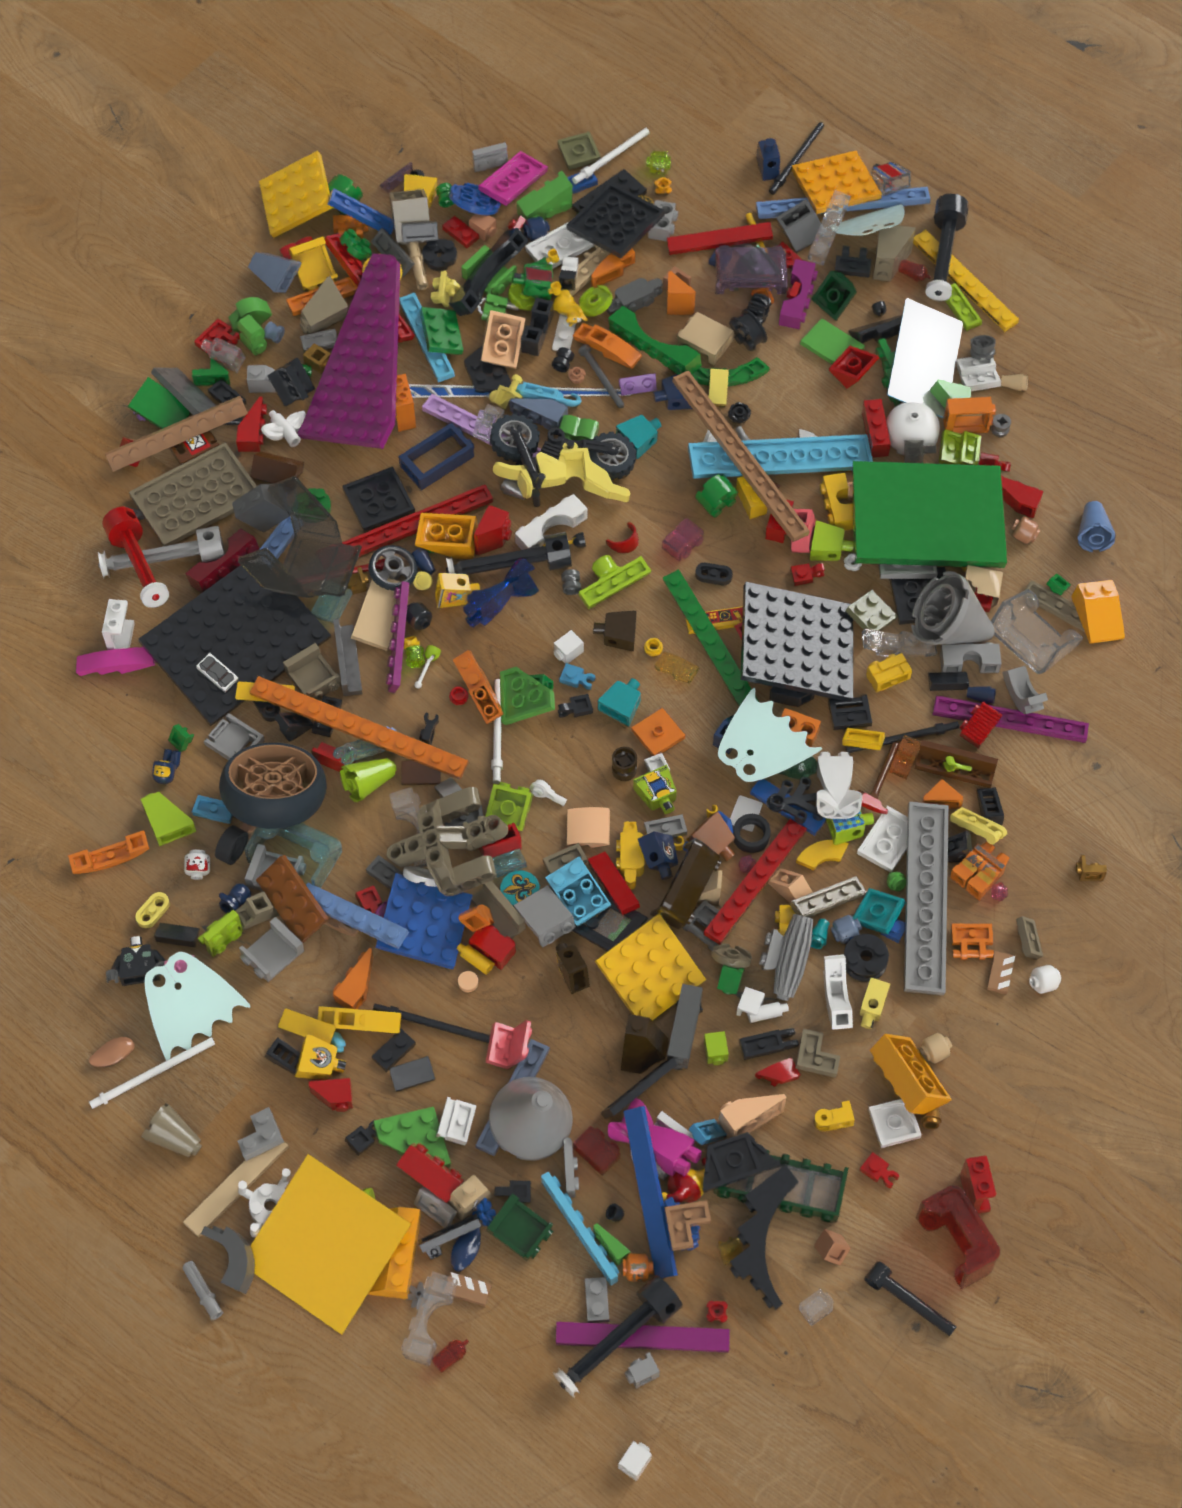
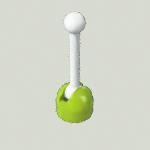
(431, 654)

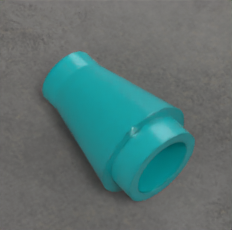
(819, 934)

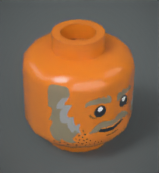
(637, 1267)

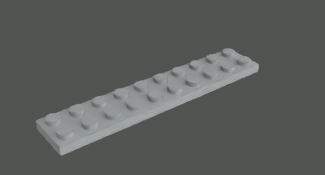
(926, 899)

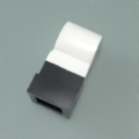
(569, 272)

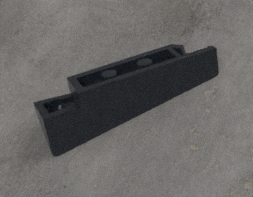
(878, 330)

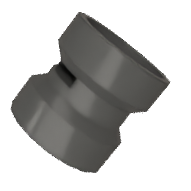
(571, 582)

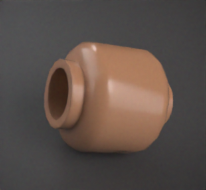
(1025, 530)

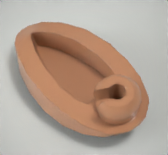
(112, 1052)

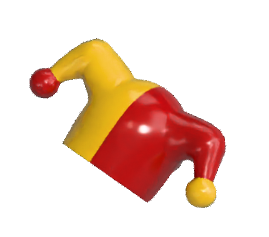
(687, 1187)

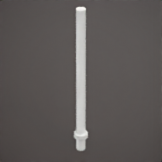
(105, 1097)

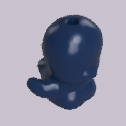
(235, 898)

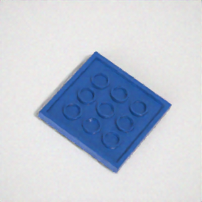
(429, 920)

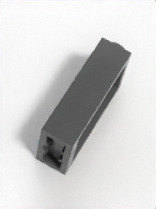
(685, 1025)

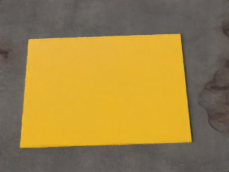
(326, 1243)

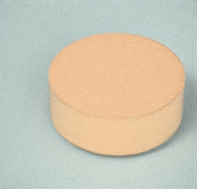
(468, 981)

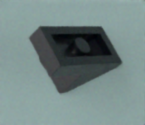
(293, 724)
(958, 846)

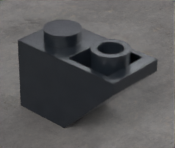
(789, 697)

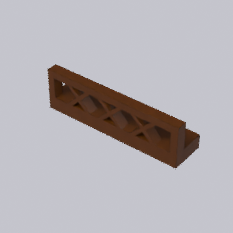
(937, 753)

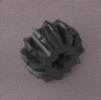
(760, 306)

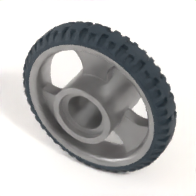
(388, 552)

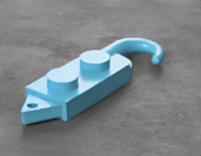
(534, 391)

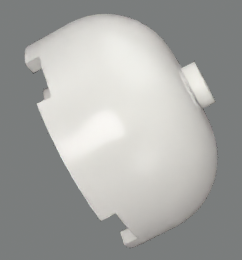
(912, 422)

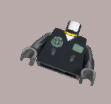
(135, 963)

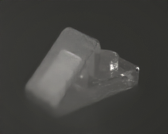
(486, 420)

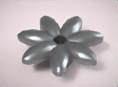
(414, 1296)

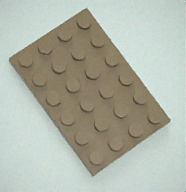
(193, 494)

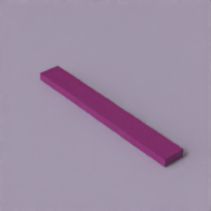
(1015, 720)
(646, 1337)

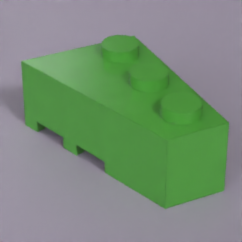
(547, 201)

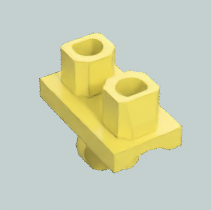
(447, 288)

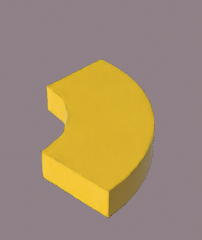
(821, 852)

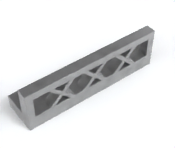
(347, 659)

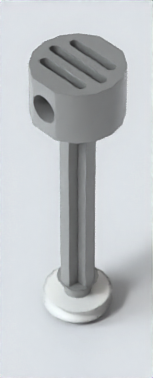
(208, 545)

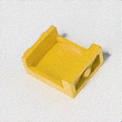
(315, 263)

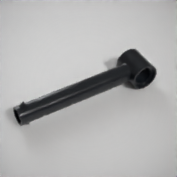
(880, 1277)

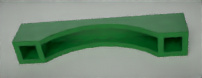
(676, 357)

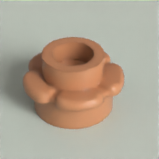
(576, 378)

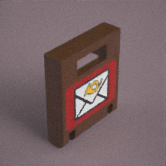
(195, 447)

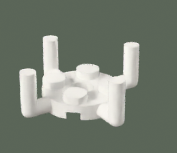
(260, 1196)

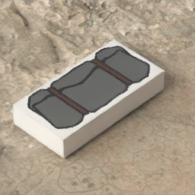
(217, 672)

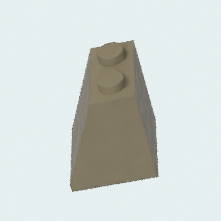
(408, 208)
(892, 247)
(323, 308)

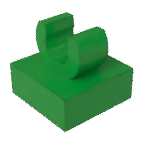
(180, 737)

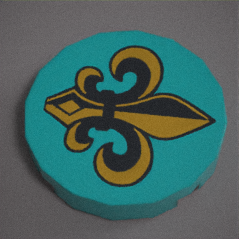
(518, 886)

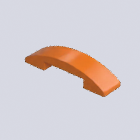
(110, 855)

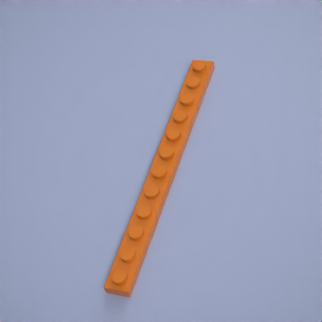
(359, 727)

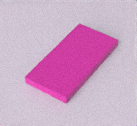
(513, 178)

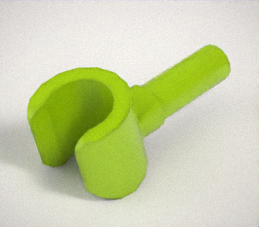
(950, 765)

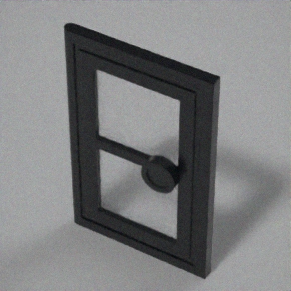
(610, 926)

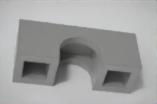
(985, 655)

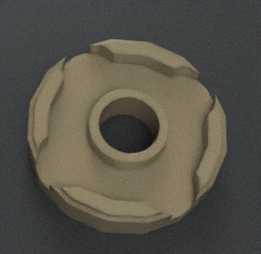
(732, 957)

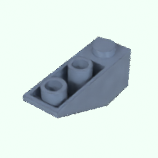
(541, 411)

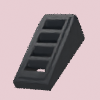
(990, 811)
(278, 1043)

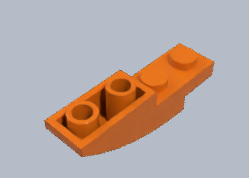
(609, 344)
(478, 687)

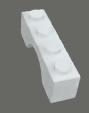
(567, 512)

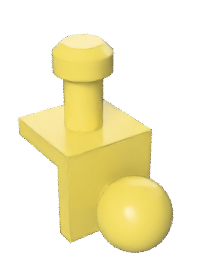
(504, 394)

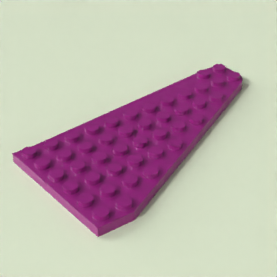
(360, 379)

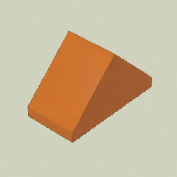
(944, 794)

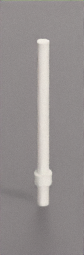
(588, 171)
(497, 763)

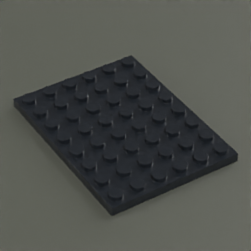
(242, 628)

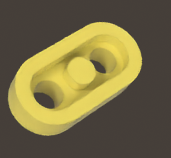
(151, 910)

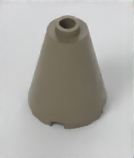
(172, 1132)

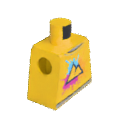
(453, 589)

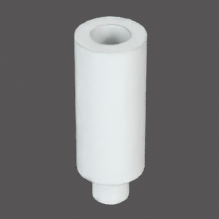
(768, 1011)

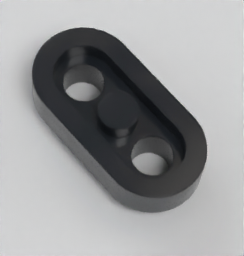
(713, 573)
(263, 707)

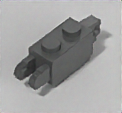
(636, 295)

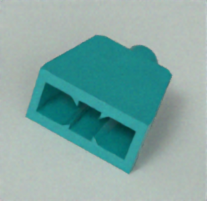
(640, 432)
(621, 701)

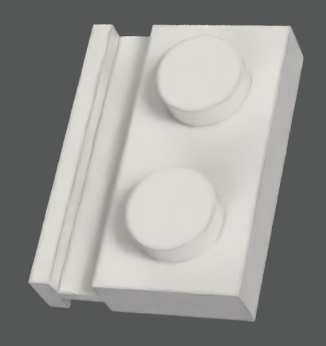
(456, 1121)

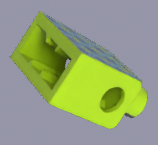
(849, 829)

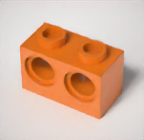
(803, 723)

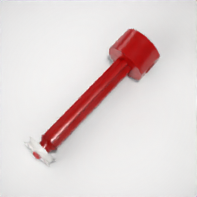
(124, 532)

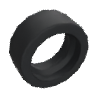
(231, 845)
(751, 847)

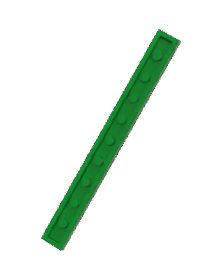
(707, 636)

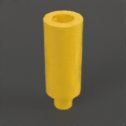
(475, 958)

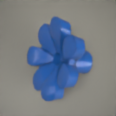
(484, 1212)

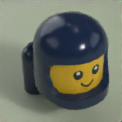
(164, 769)

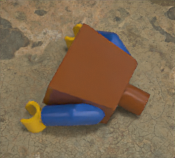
(714, 832)

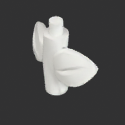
(284, 427)

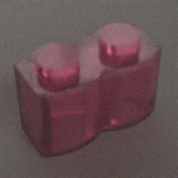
(683, 539)

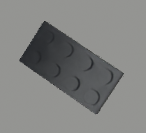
(622, 179)

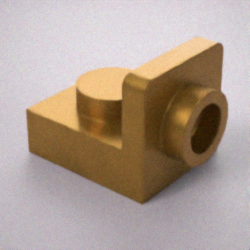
(358, 582)
(1090, 872)

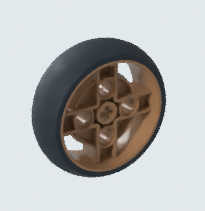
(272, 785)

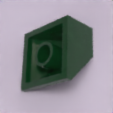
(834, 294)

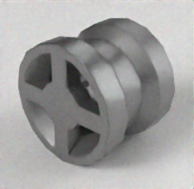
(997, 428)

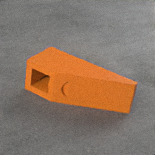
(354, 988)

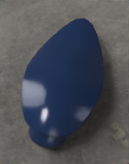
(465, 1249)

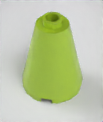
(366, 777)

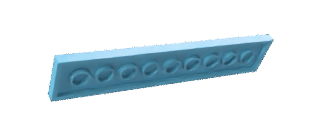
(783, 455)

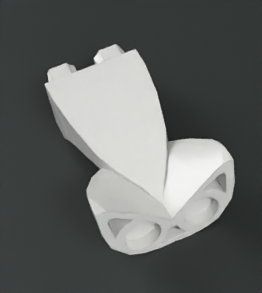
(836, 776)

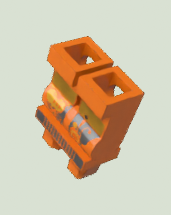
(979, 870)

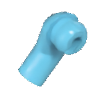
(338, 1041)

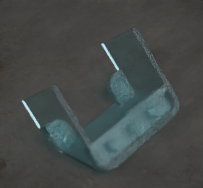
(323, 847)

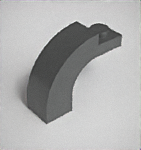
(241, 1258)

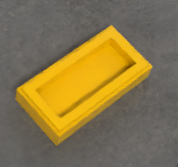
(863, 739)

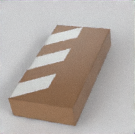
(1000, 972)
(472, 1290)

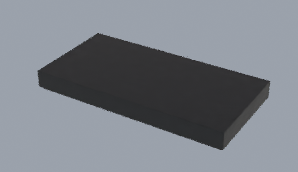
(638, 1088)

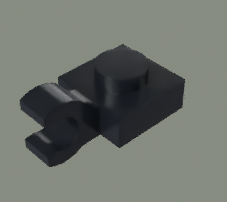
(577, 705)
(428, 733)
(521, 1189)

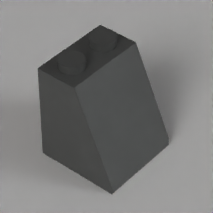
(259, 509)

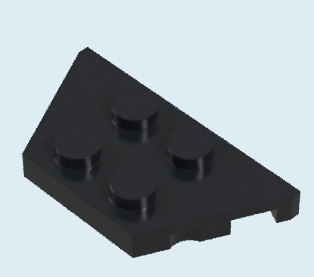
(485, 375)
(734, 1161)

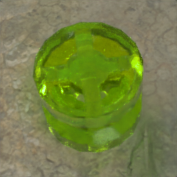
(415, 656)

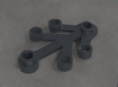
(778, 803)

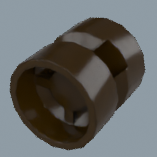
(624, 763)

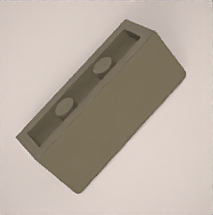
(505, 916)

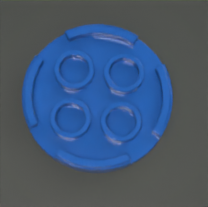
(473, 200)

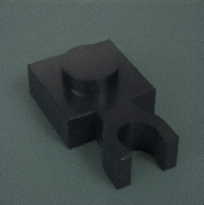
(361, 1139)

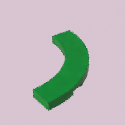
(740, 375)

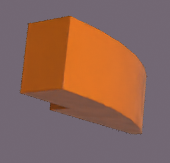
(611, 268)
(476, 917)

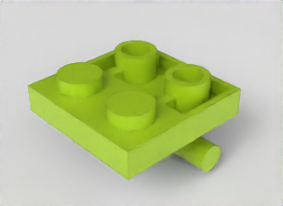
(221, 933)

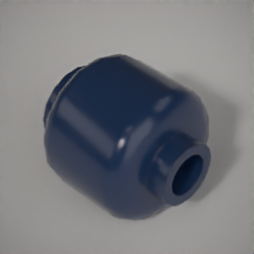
(535, 228)

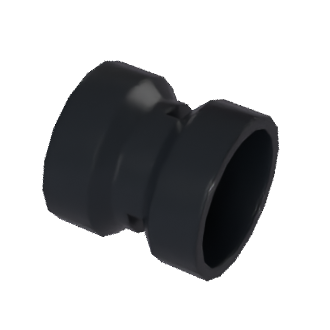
(562, 361)

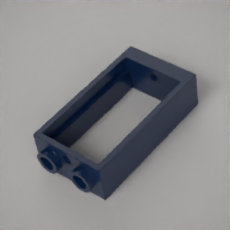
(443, 468)

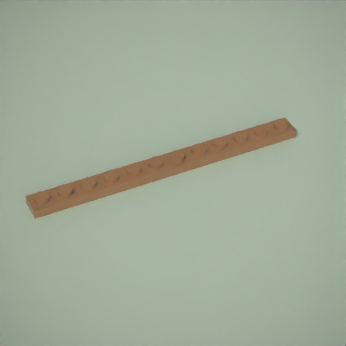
(741, 456)

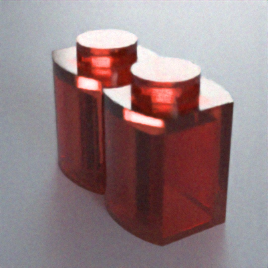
(596, 1150)

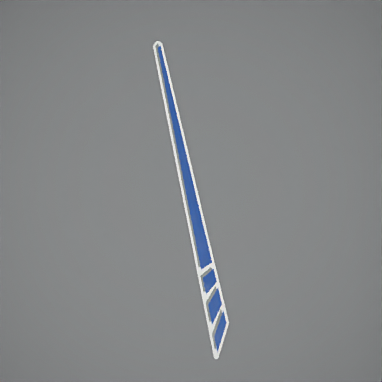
(468, 391)

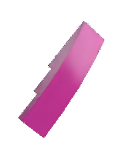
(113, 660)

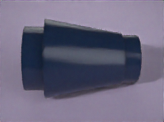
(423, 561)
(982, 694)

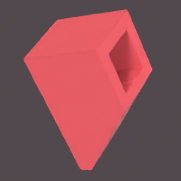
(804, 544)

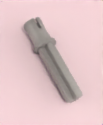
(202, 1290)

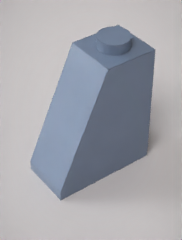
(274, 270)

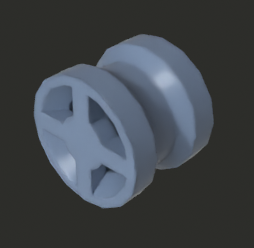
(274, 332)

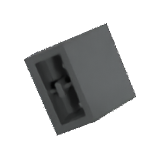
(799, 225)

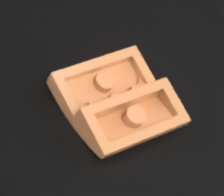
(588, 826)

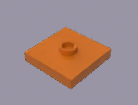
(658, 732)

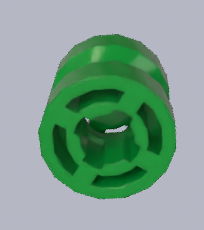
(443, 195)

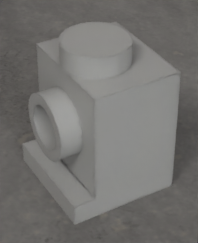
(642, 1371)

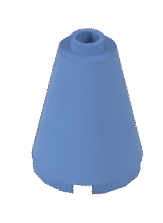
(1095, 528)

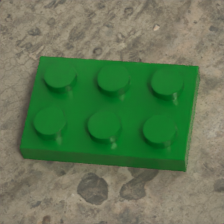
(441, 330)

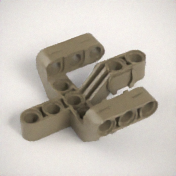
(430, 820)

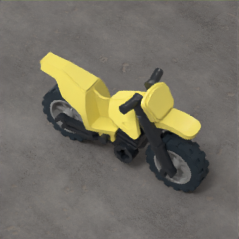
(560, 459)

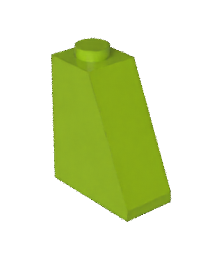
(166, 819)

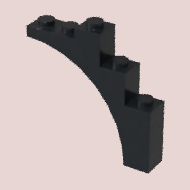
(752, 1261)

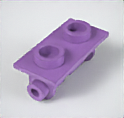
(638, 384)

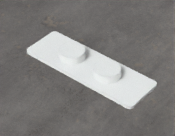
(563, 334)

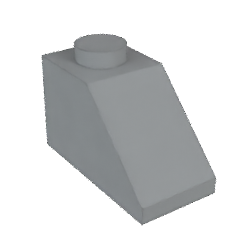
(258, 380)

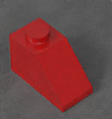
(333, 1093)

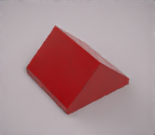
(852, 365)

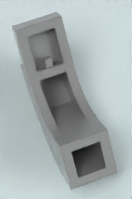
(1022, 691)

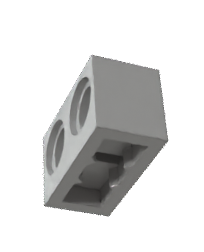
(665, 226)

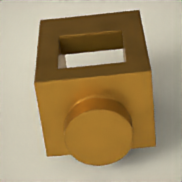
(316, 357)

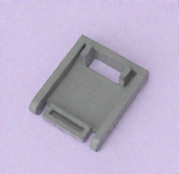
(232, 737)

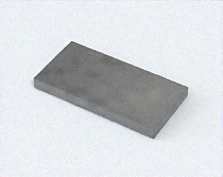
(183, 389)

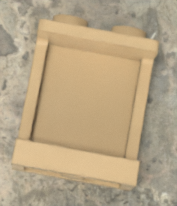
(706, 336)

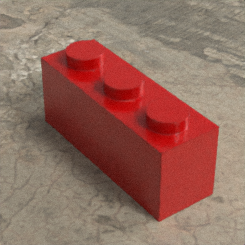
(876, 427)
(430, 1171)

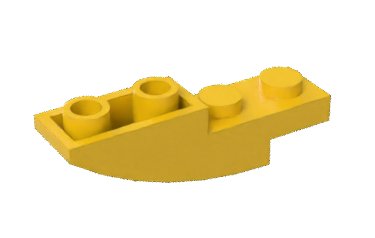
(361, 1019)

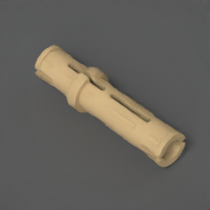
(418, 267)

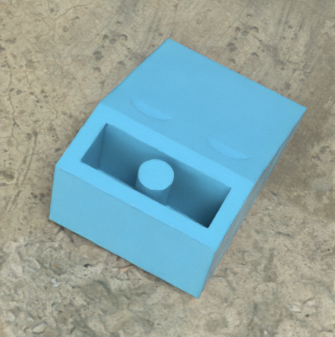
(578, 891)

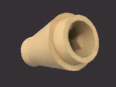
(1017, 382)

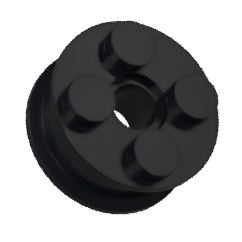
(748, 330)
(870, 946)

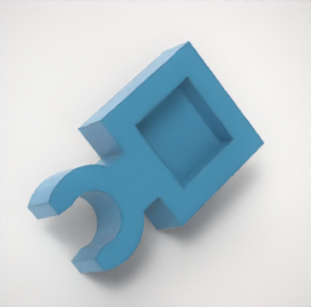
(575, 675)

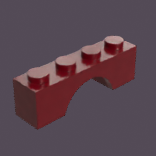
(207, 574)

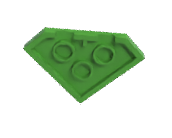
(523, 696)
(412, 1127)

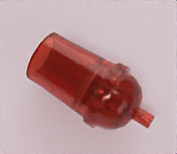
(913, 270)
(450, 1354)

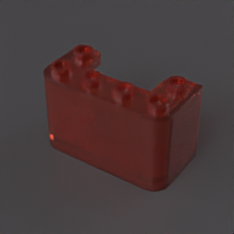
(955, 1211)

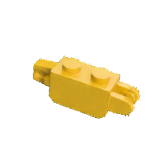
(631, 856)

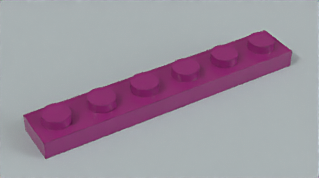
(397, 642)

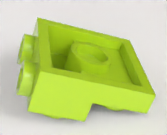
(510, 804)

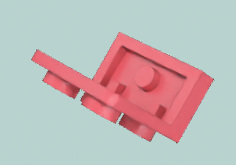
(508, 1044)

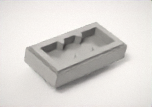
(324, 339)

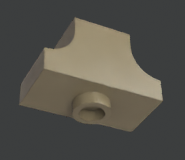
(256, 910)

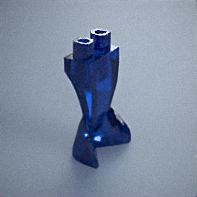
(487, 603)

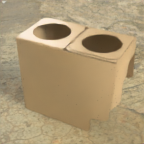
(986, 580)

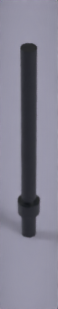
(781, 179)
(937, 729)
(434, 1023)

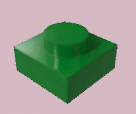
(1058, 584)

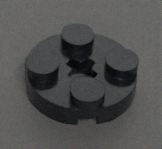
(443, 246)

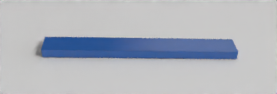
(650, 1192)

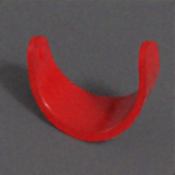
(627, 545)

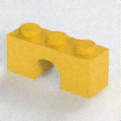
(836, 488)

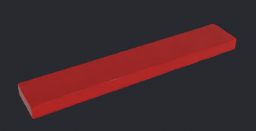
(717, 238)

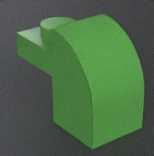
(255, 307)

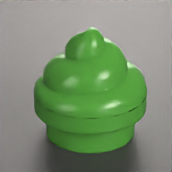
(896, 881)

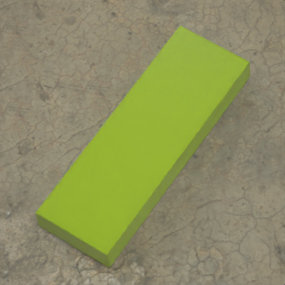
(962, 309)

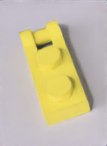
(979, 825)

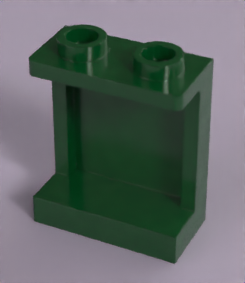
(519, 1228)

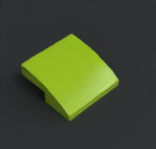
(959, 448)

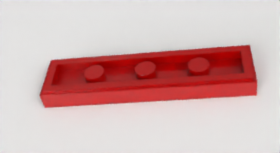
(613, 883)

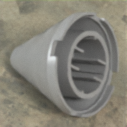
(950, 613)
(530, 1118)

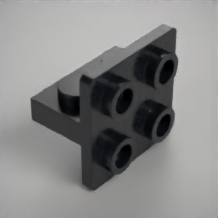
(291, 382)

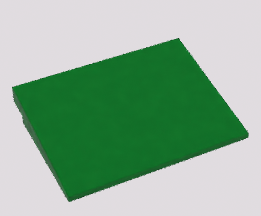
(928, 514)

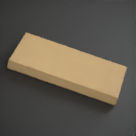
(376, 617)

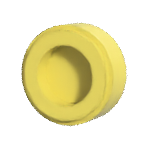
(422, 581)

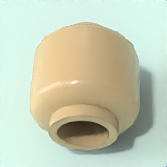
(936, 1048)

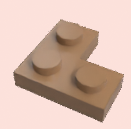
(683, 1217)

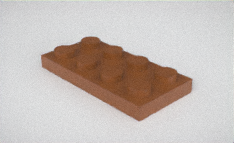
(292, 899)

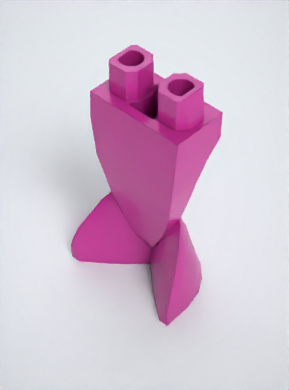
(669, 1146)

